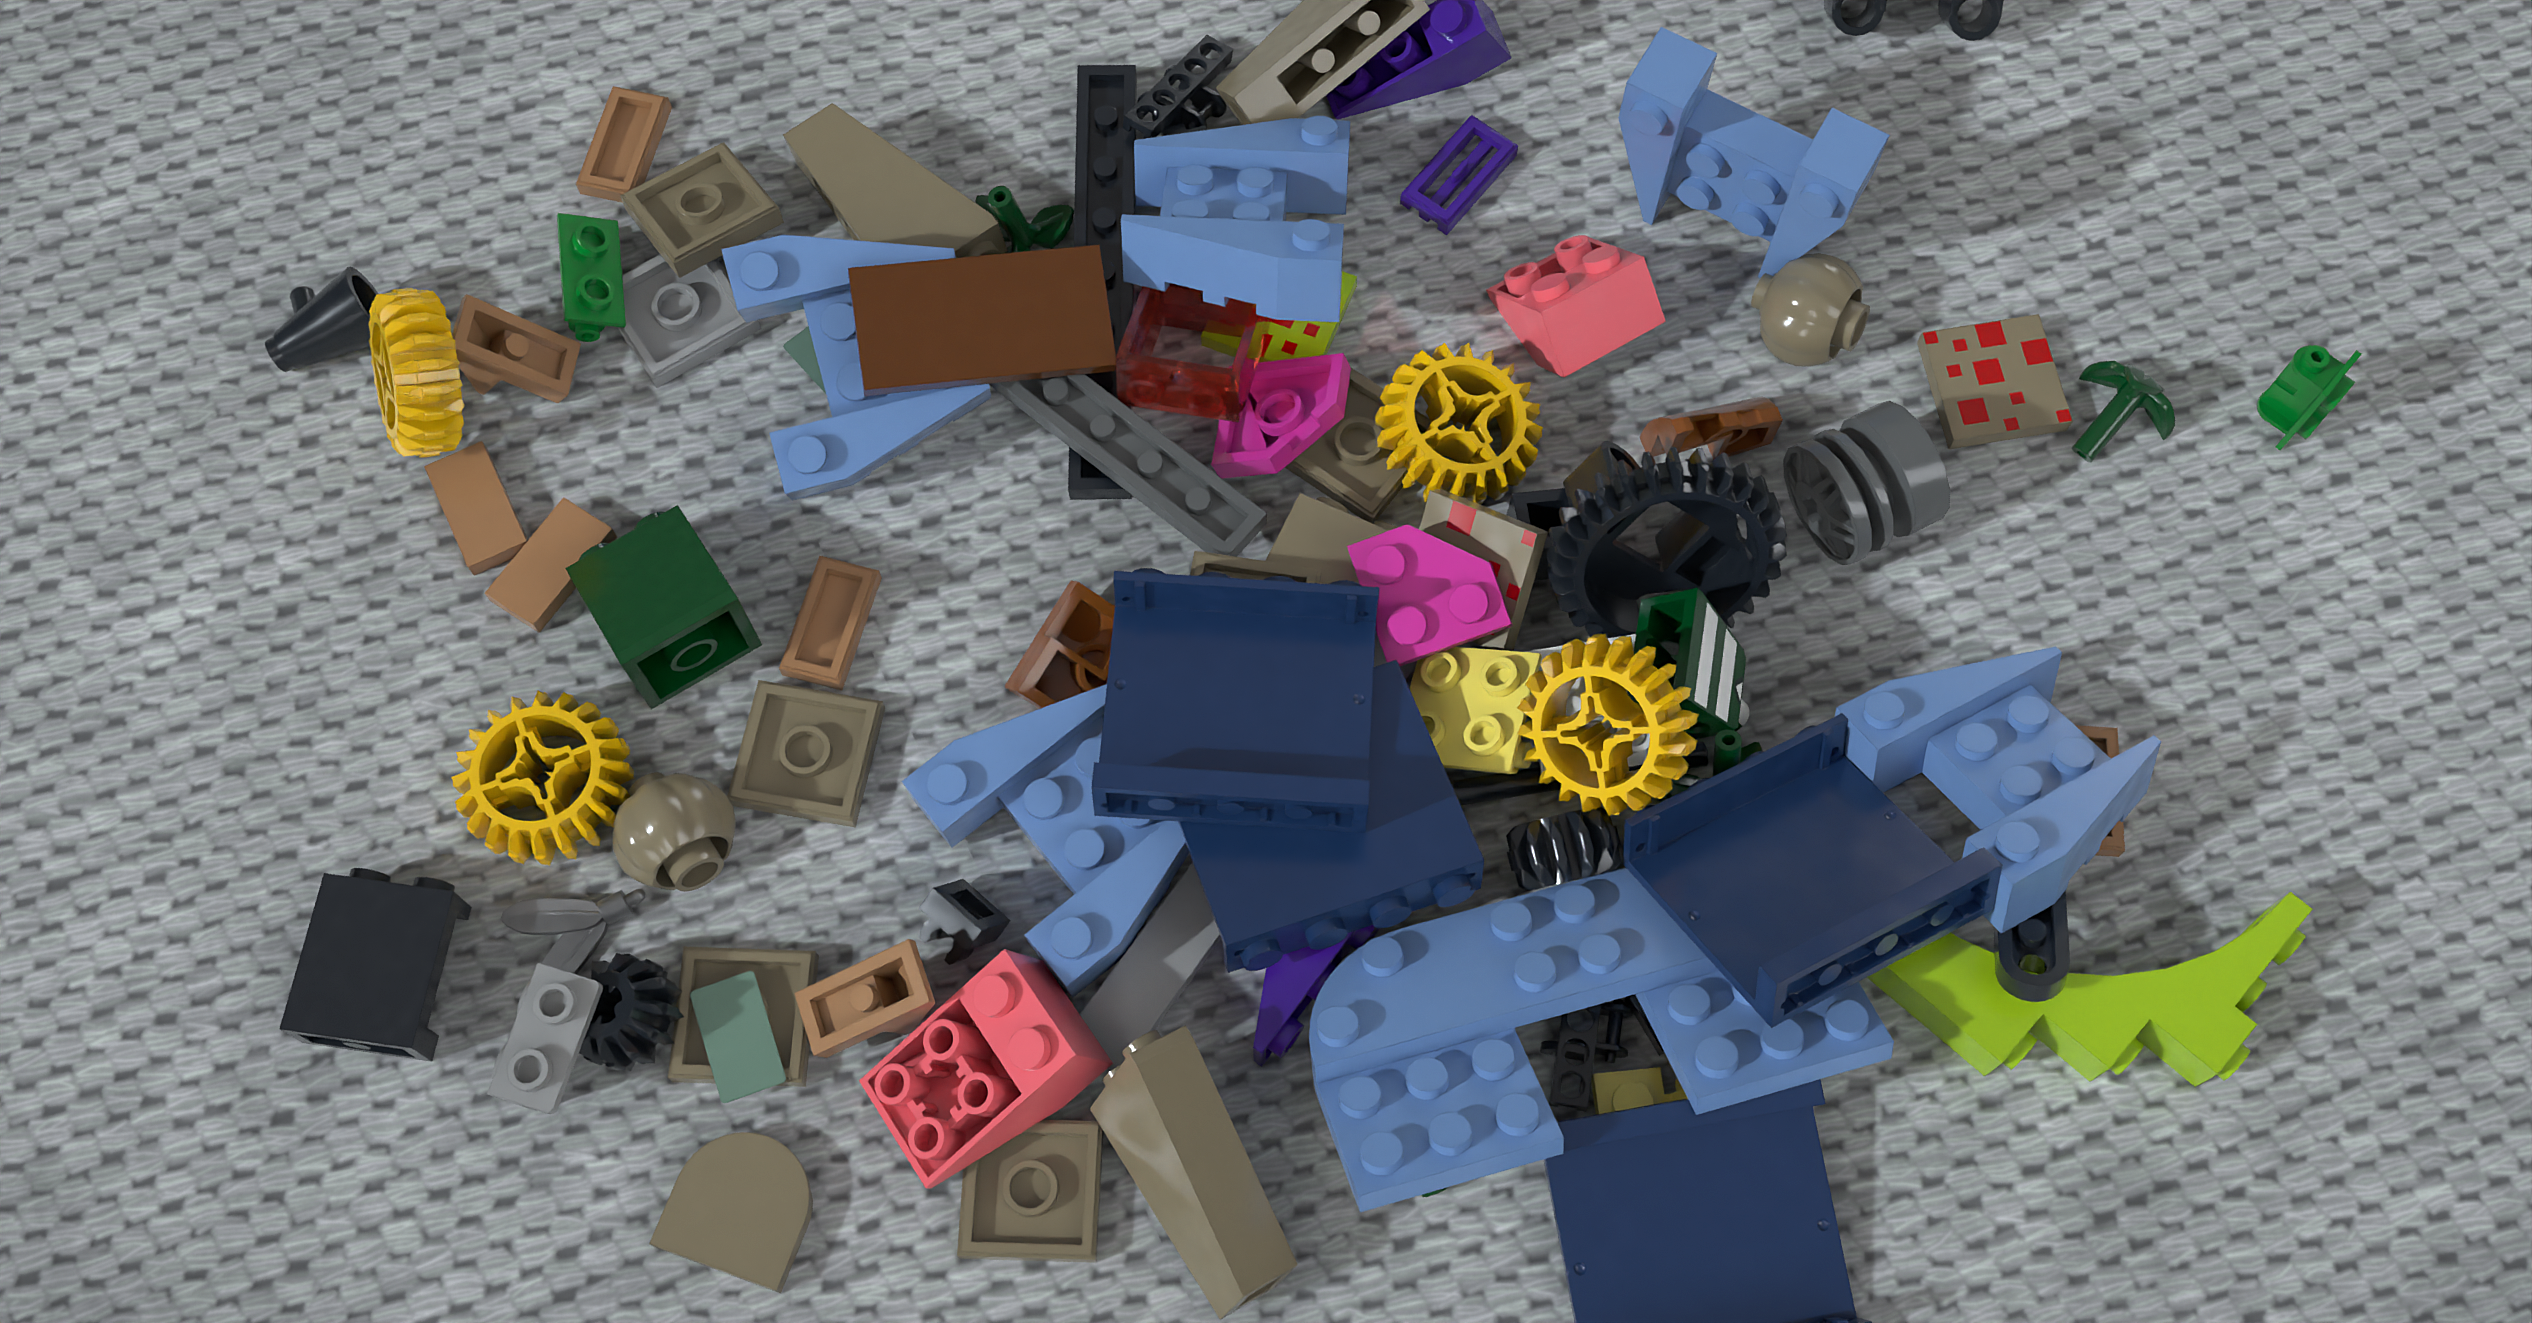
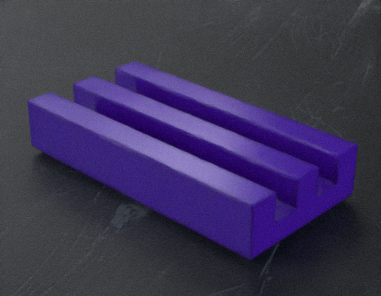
(1432, 208)

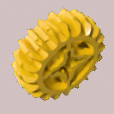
(416, 372)
(1445, 386)
(1605, 772)
(491, 789)

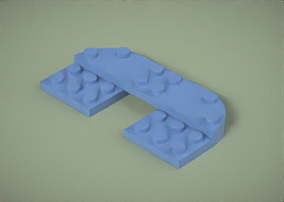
(1425, 1053)

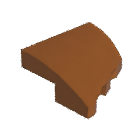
(1724, 428)
(1068, 651)

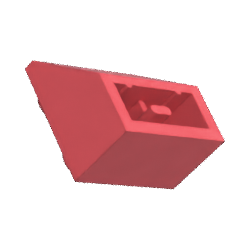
(1578, 303)

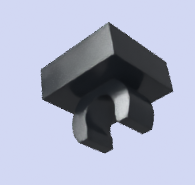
(963, 916)

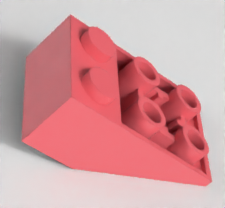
(984, 1067)

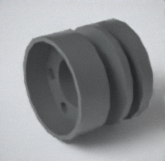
(1867, 482)

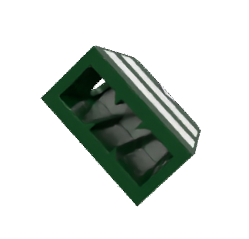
(1705, 656)

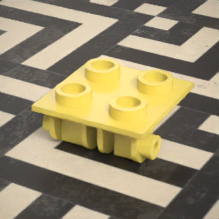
(1472, 706)

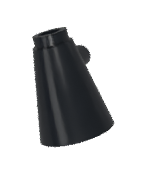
(324, 323)

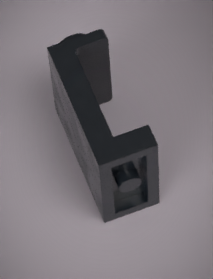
(373, 964)

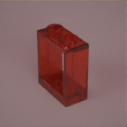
(1198, 388)

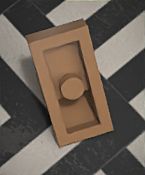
(511, 349)
(866, 999)

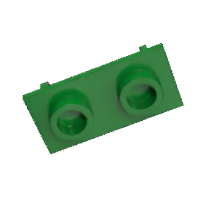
(590, 275)
(2305, 392)

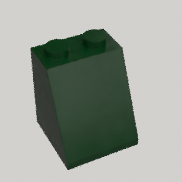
(663, 606)

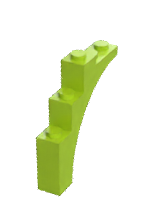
(2100, 1022)

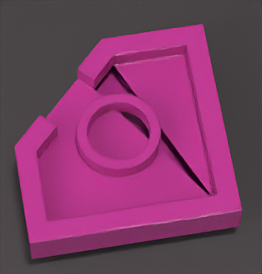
(1283, 415)
(1427, 593)

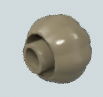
(1810, 307)
(674, 831)

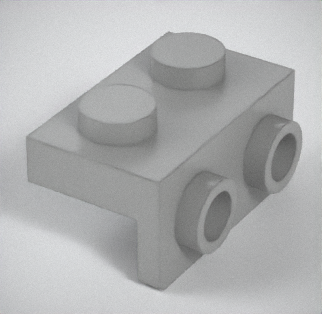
(545, 1039)

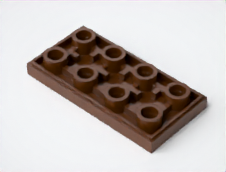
(981, 319)

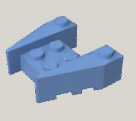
(1737, 160)
(1227, 211)
(864, 431)
(2006, 764)
(1043, 779)

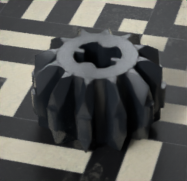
(1563, 848)
(630, 1012)

